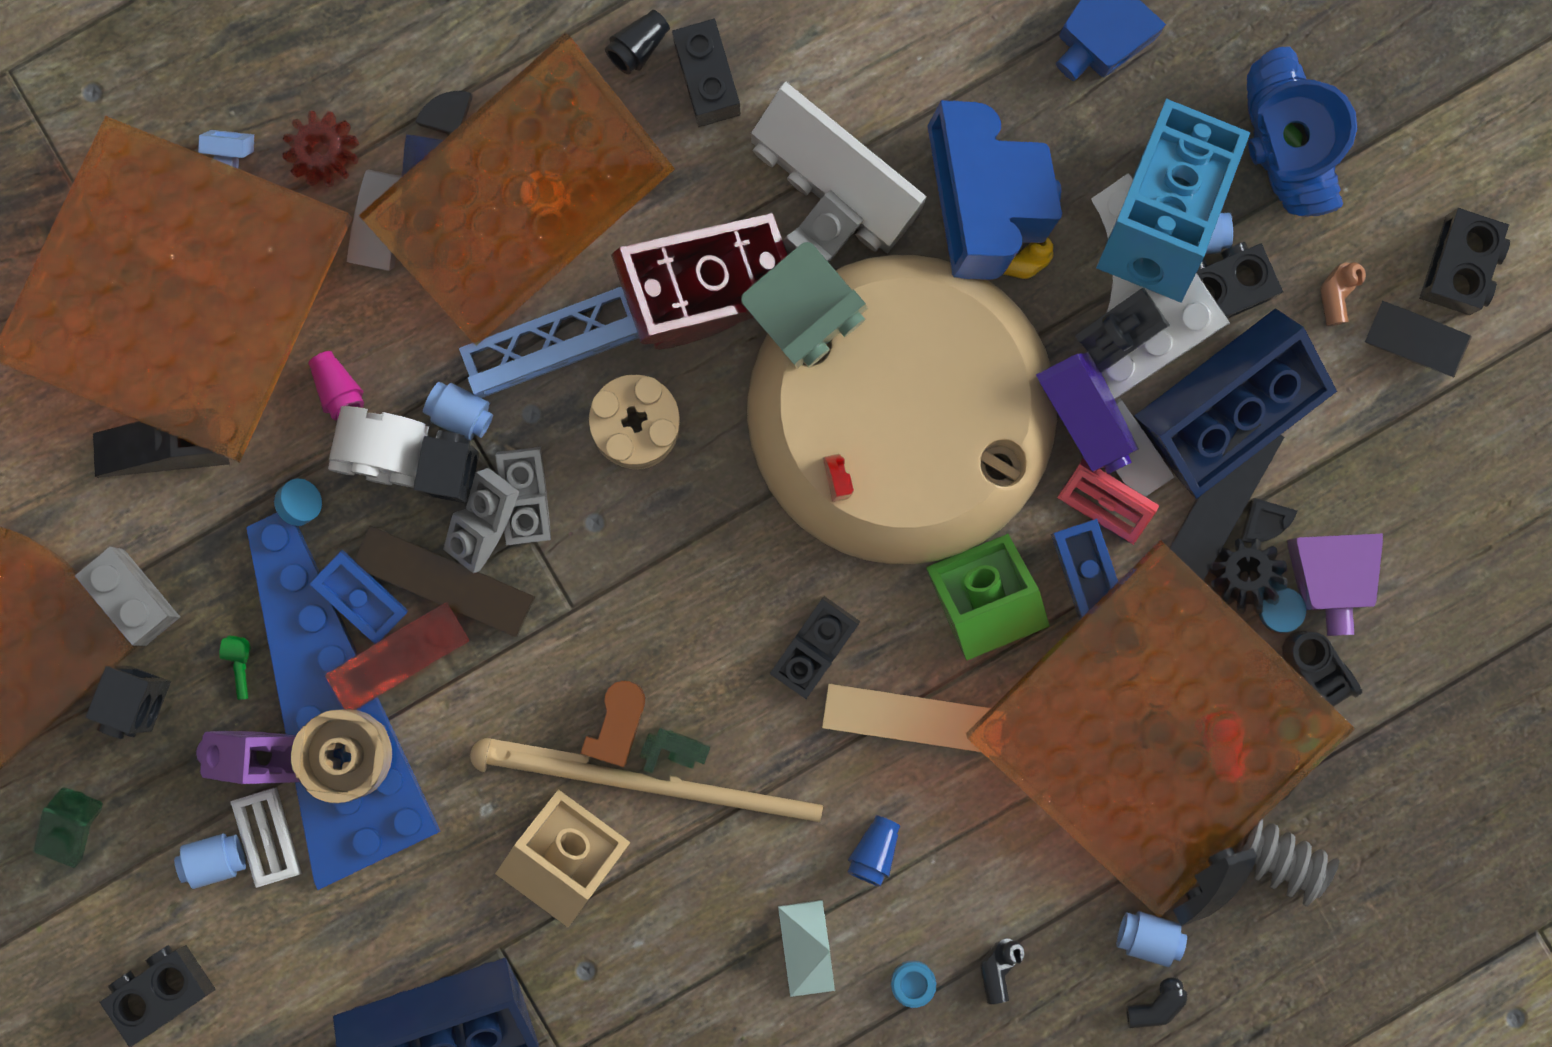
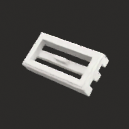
(282, 830)

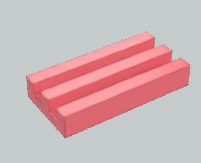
(1116, 488)

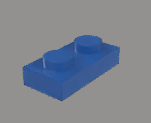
(358, 597)

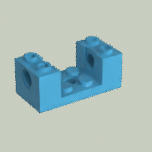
(1174, 201)

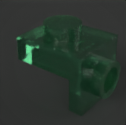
(66, 826)

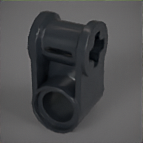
(1325, 671)

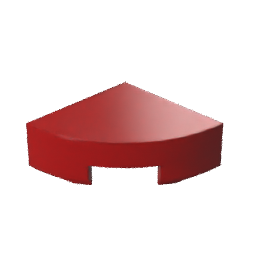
(838, 479)

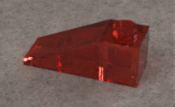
(398, 658)

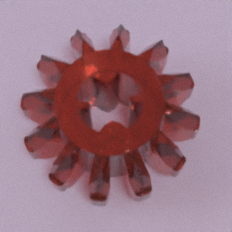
(329, 134)

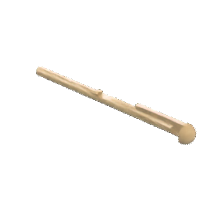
(576, 767)

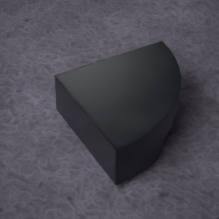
(445, 111)
(1266, 520)

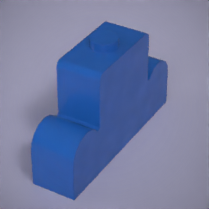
(989, 189)

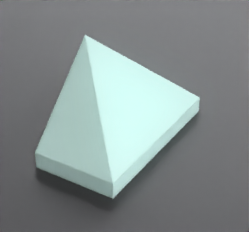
(806, 948)

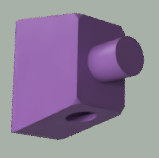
(1337, 575)
(233, 759)

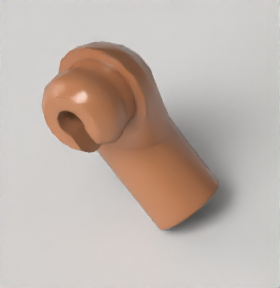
(1337, 289)

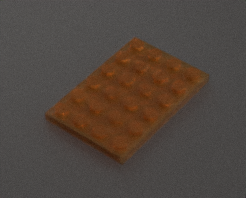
(518, 190)

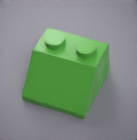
(988, 596)

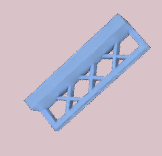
(550, 356)

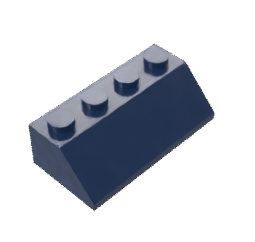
(1258, 378)
(456, 1011)

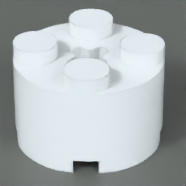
(377, 446)

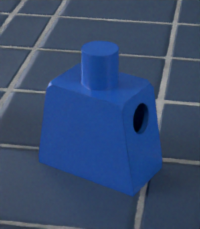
(1106, 35)

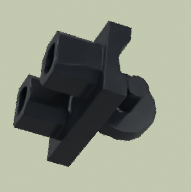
(1122, 330)

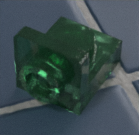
(683, 749)

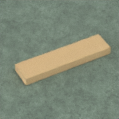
(900, 717)

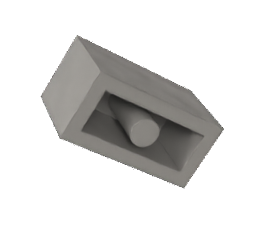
(127, 596)

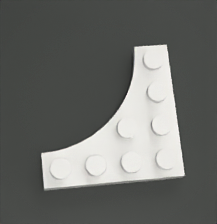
(1189, 321)

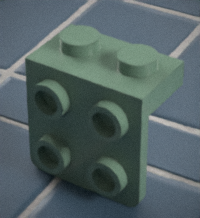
(804, 305)

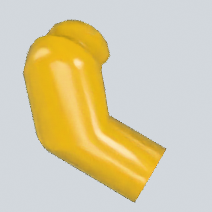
(1031, 260)

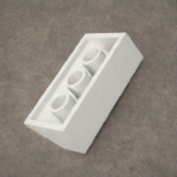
(828, 158)

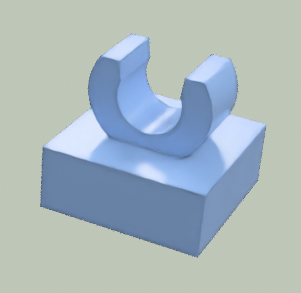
(226, 146)

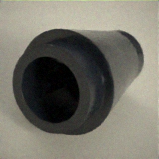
(635, 43)

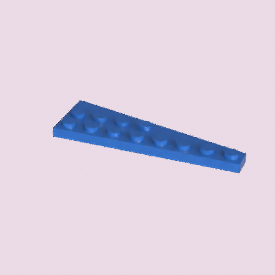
(304, 646)

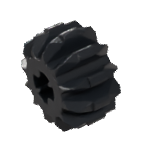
(1268, 572)

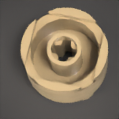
(648, 400)
(322, 772)

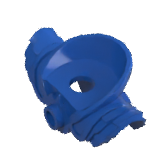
(1283, 95)

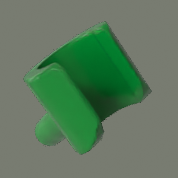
(237, 650)

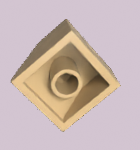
(562, 858)

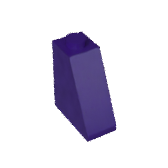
(1089, 412)

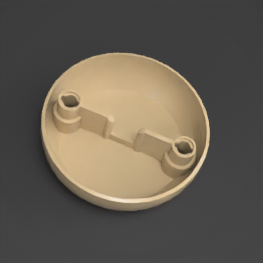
(914, 409)

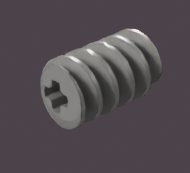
(1289, 862)

